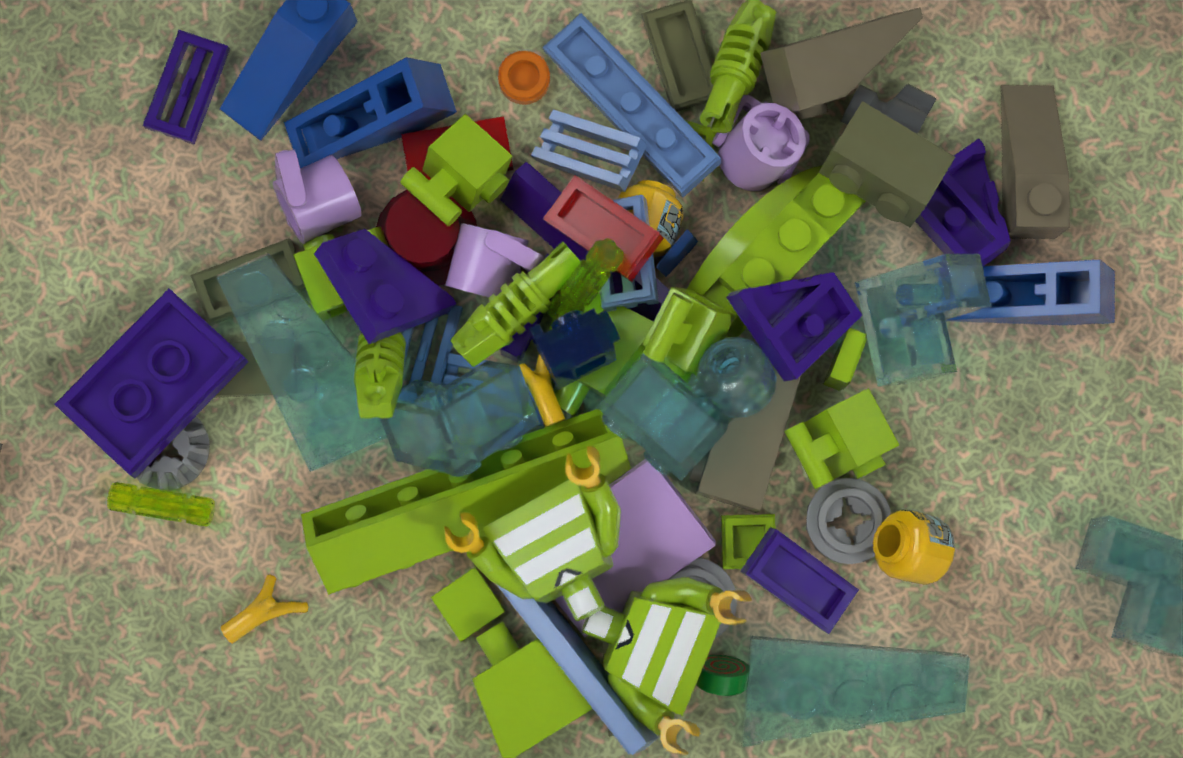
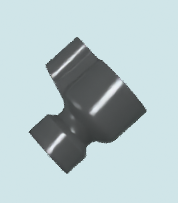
(907, 107)

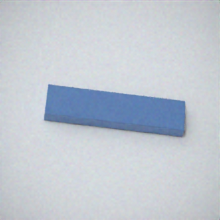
(632, 104)
(582, 670)

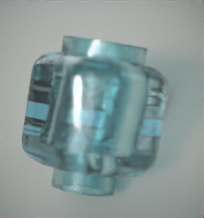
(736, 377)

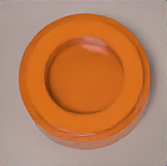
(524, 77)

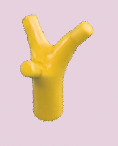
(542, 392)
(259, 611)

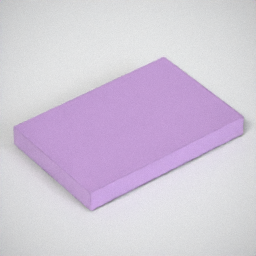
(655, 537)

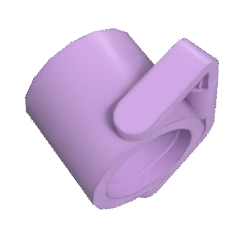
(762, 145)
(315, 196)
(488, 260)

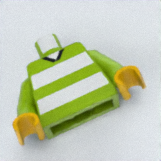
(552, 541)
(661, 649)

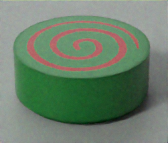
(724, 675)

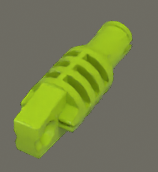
(738, 63)
(516, 305)
(379, 375)

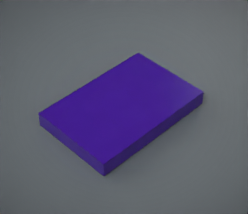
(151, 383)

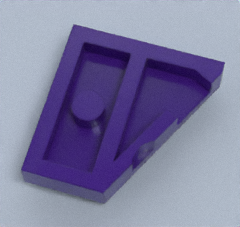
(964, 209)
(380, 286)
(796, 319)

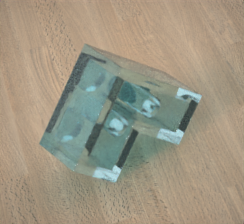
(909, 312)
(663, 416)
(463, 421)
(1153, 577)

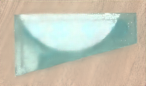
(300, 362)
(834, 686)

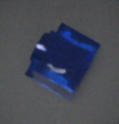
(576, 345)

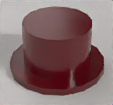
(421, 235)

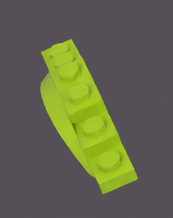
(774, 239)

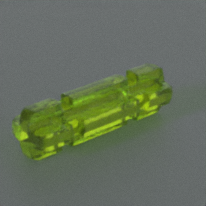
(587, 278)
(160, 504)

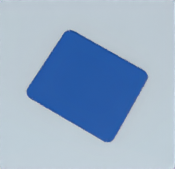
(677, 253)

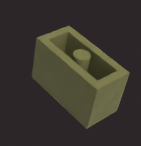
(886, 165)

